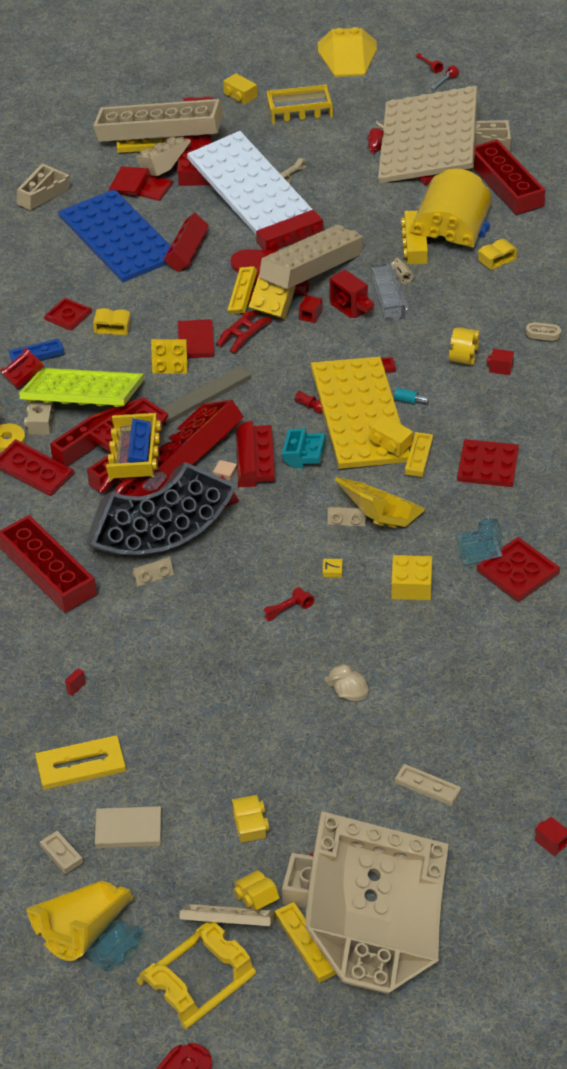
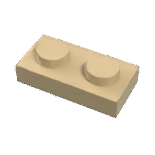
(61, 852)

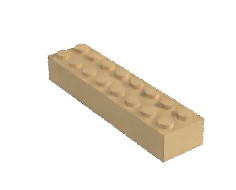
(159, 120)
(311, 256)

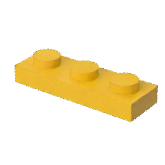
(242, 290)
(419, 454)

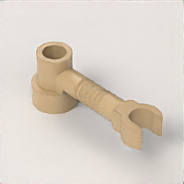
(297, 166)

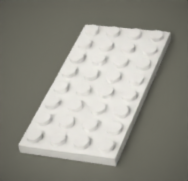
(247, 181)

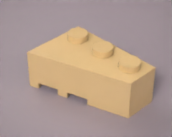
(493, 130)
(42, 186)

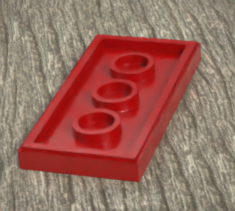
(34, 468)

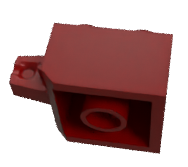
(349, 294)

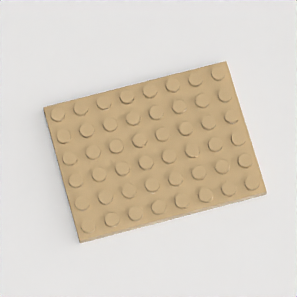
(428, 134)

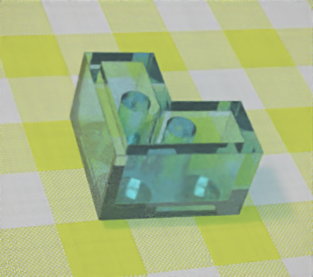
(482, 544)

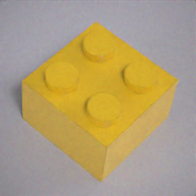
(271, 298)
(411, 577)

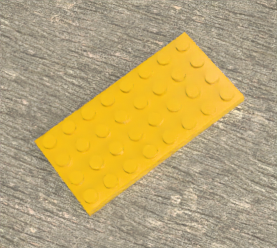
(352, 399)

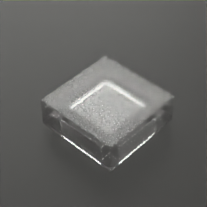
(154, 483)

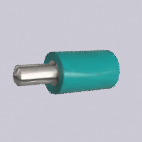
(409, 396)

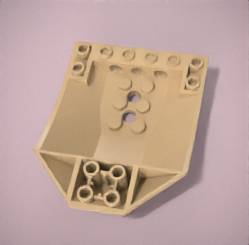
(381, 940)

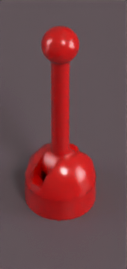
(435, 66)

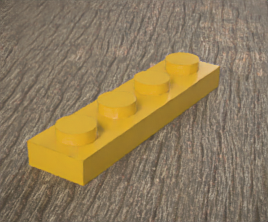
(295, 927)

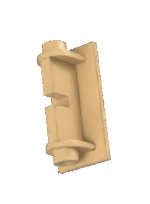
(346, 516)
(153, 571)

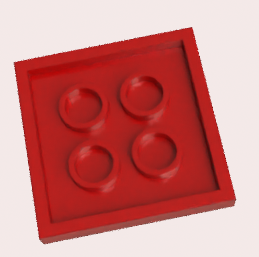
(488, 463)
(518, 569)

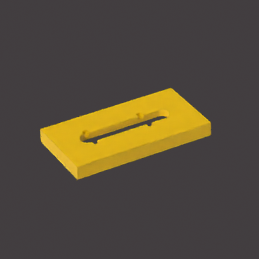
(55, 777)

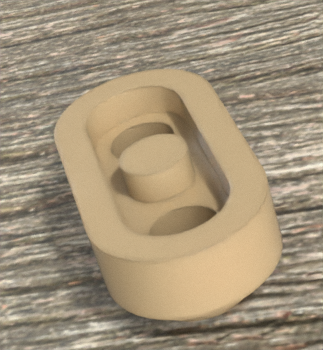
(543, 331)

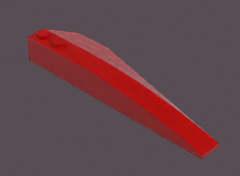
(197, 435)

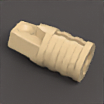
(402, 270)

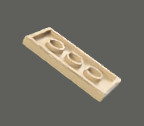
(227, 914)

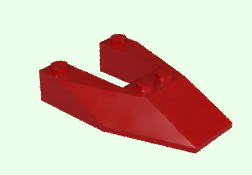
(97, 431)

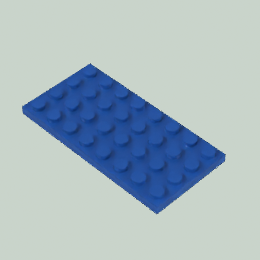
(117, 235)

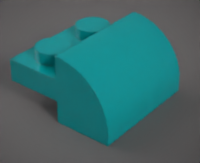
(303, 448)

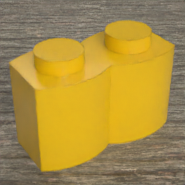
(497, 254)
(112, 322)
(249, 818)
(255, 890)

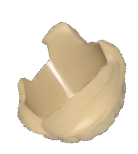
(347, 683)

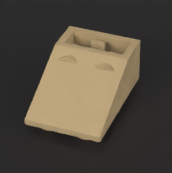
(163, 155)

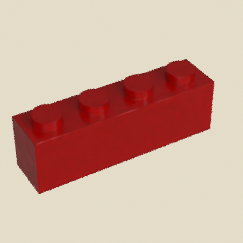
(289, 231)
(186, 242)

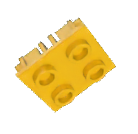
(169, 356)

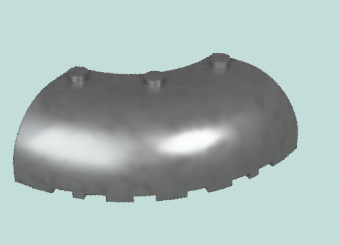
(161, 519)

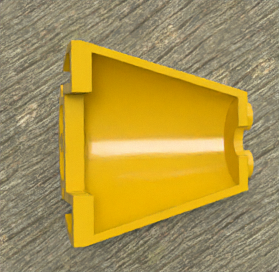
(77, 918)

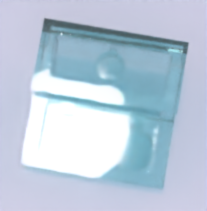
(113, 944)

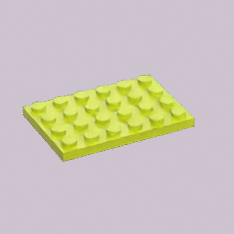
(82, 387)

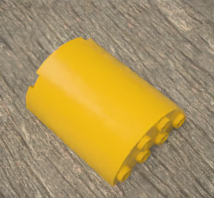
(453, 207)

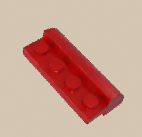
(254, 454)

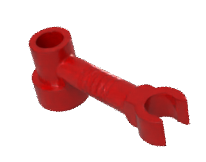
(299, 597)

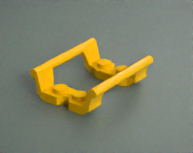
(177, 995)

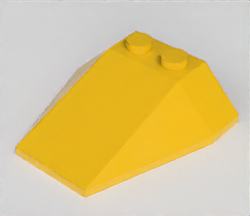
(347, 51)
(380, 504)

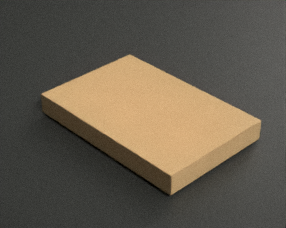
(128, 827)

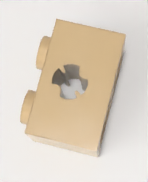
(39, 418)

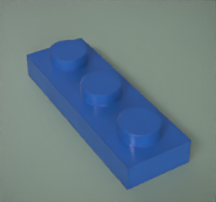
(41, 350)
(138, 441)

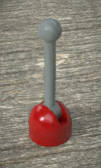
(451, 72)

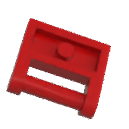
(25, 371)

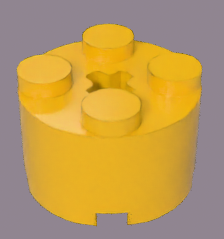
(464, 345)

